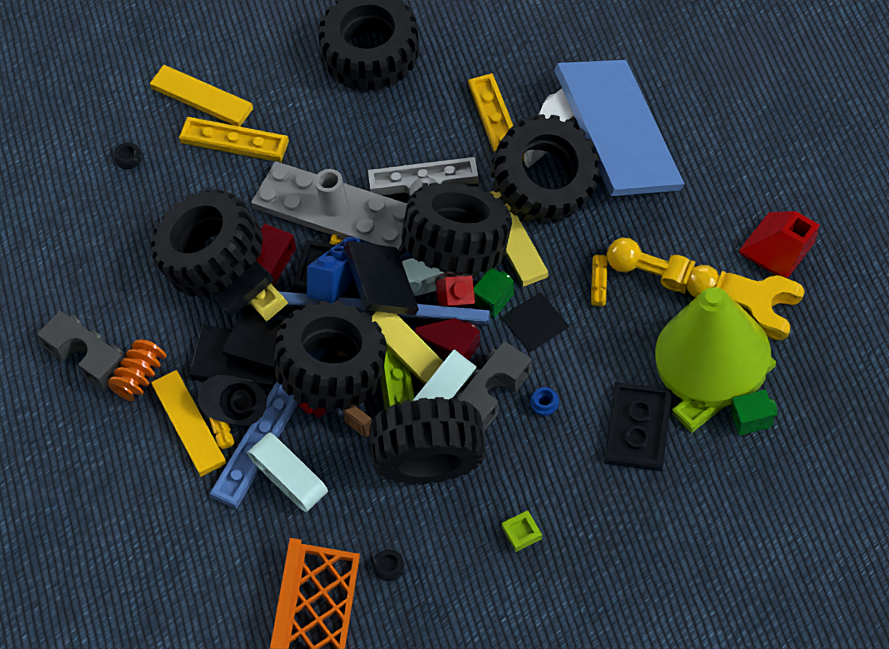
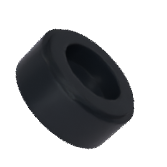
(127, 155)
(389, 565)

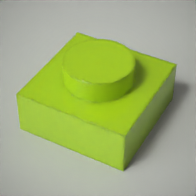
(521, 531)

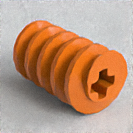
(134, 368)

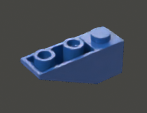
(330, 273)

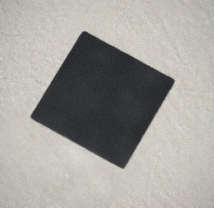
(535, 322)

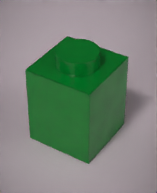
(493, 291)
(753, 412)

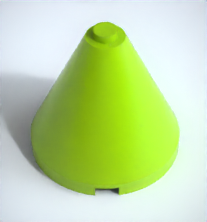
(712, 351)

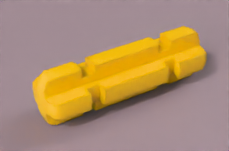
(599, 280)
(223, 437)

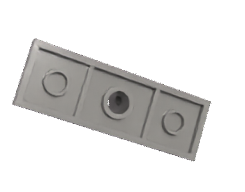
(330, 205)

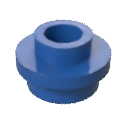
(544, 394)

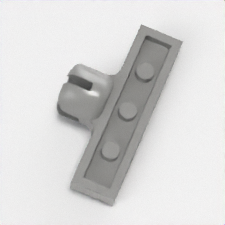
(412, 177)

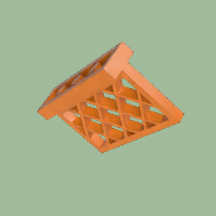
(290, 592)

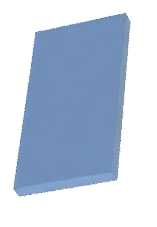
(620, 126)

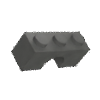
(66, 335)
(503, 368)

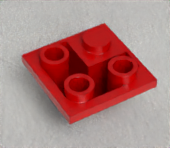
(781, 242)

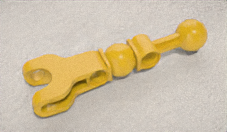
(682, 275)

